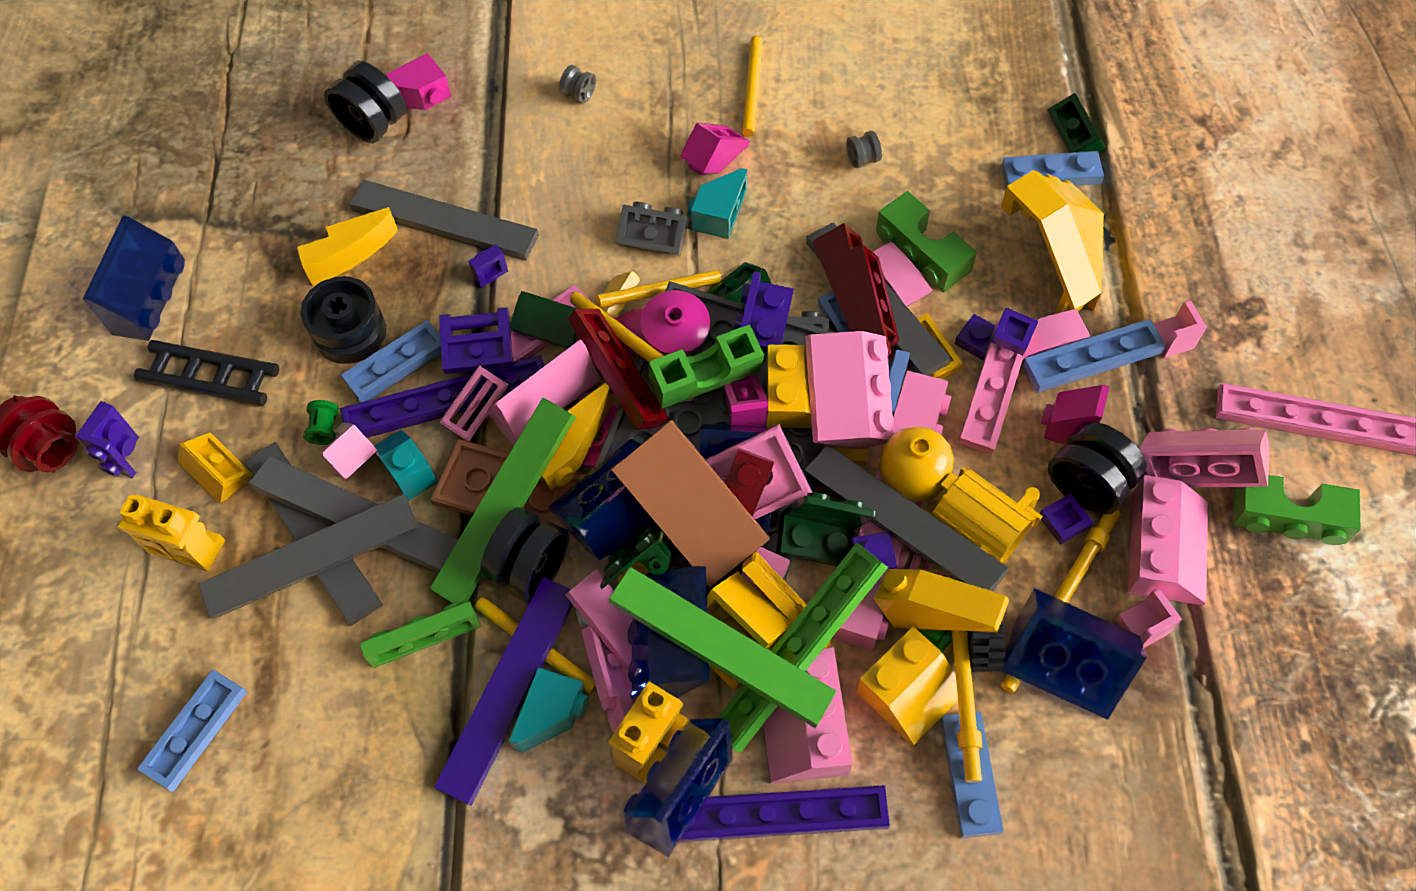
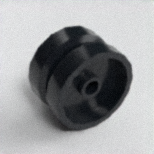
(365, 101)
(343, 319)
(1097, 467)
(523, 553)

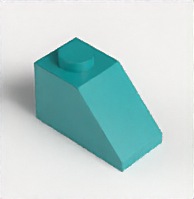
(718, 204)
(405, 464)
(548, 709)

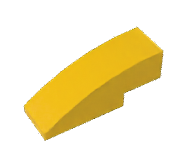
(347, 245)

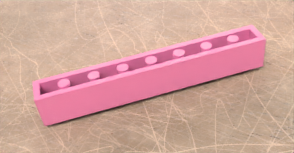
(918, 405)

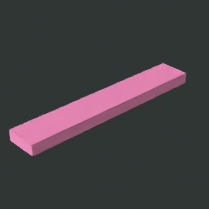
(1316, 418)

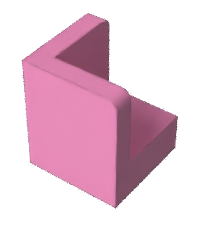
(1182, 331)
(348, 450)
(1151, 618)

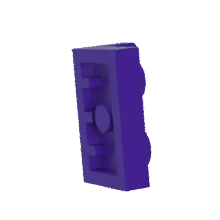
(765, 311)
(109, 440)

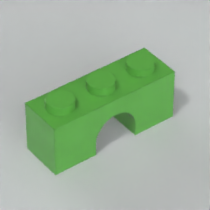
(939, 260)
(727, 361)
(1330, 513)

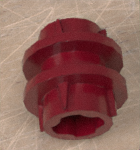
(36, 434)

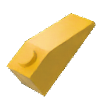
(579, 438)
(938, 602)

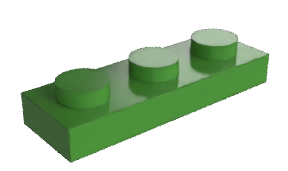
(420, 634)

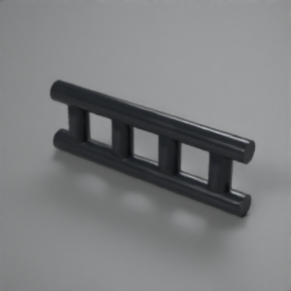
(218, 386)

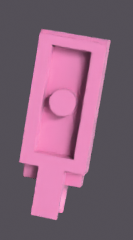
(609, 677)

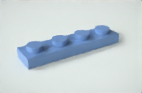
(1093, 355)

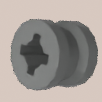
(577, 83)
(864, 149)

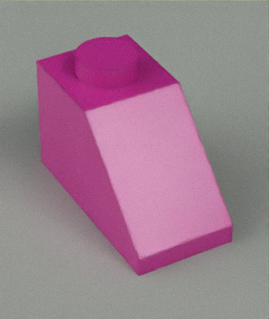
(421, 83)
(712, 148)
(1073, 409)

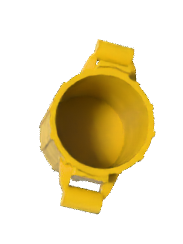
(986, 513)

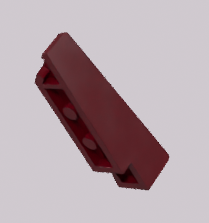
(857, 283)

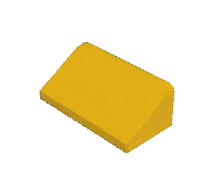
(213, 466)

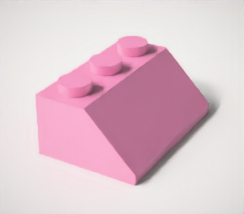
(560, 381)
(849, 389)
(1209, 457)
(1168, 540)
(807, 752)

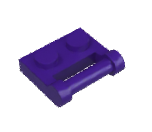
(469, 351)

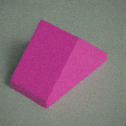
(746, 402)

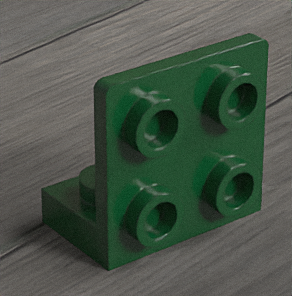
(820, 528)

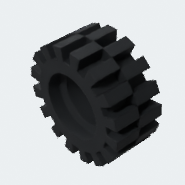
(986, 650)

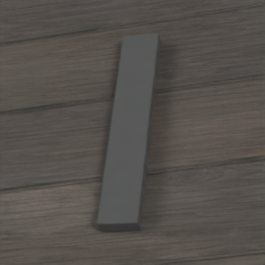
(446, 219)
(925, 352)
(334, 504)
(906, 521)
(308, 556)
(344, 581)

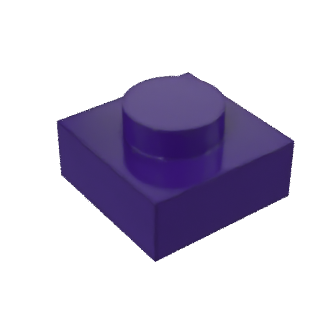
(488, 265)
(1014, 331)
(975, 336)
(1065, 519)
(880, 546)

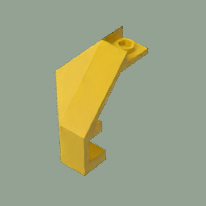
(1070, 230)

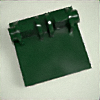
(651, 548)

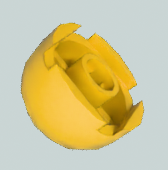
(916, 463)

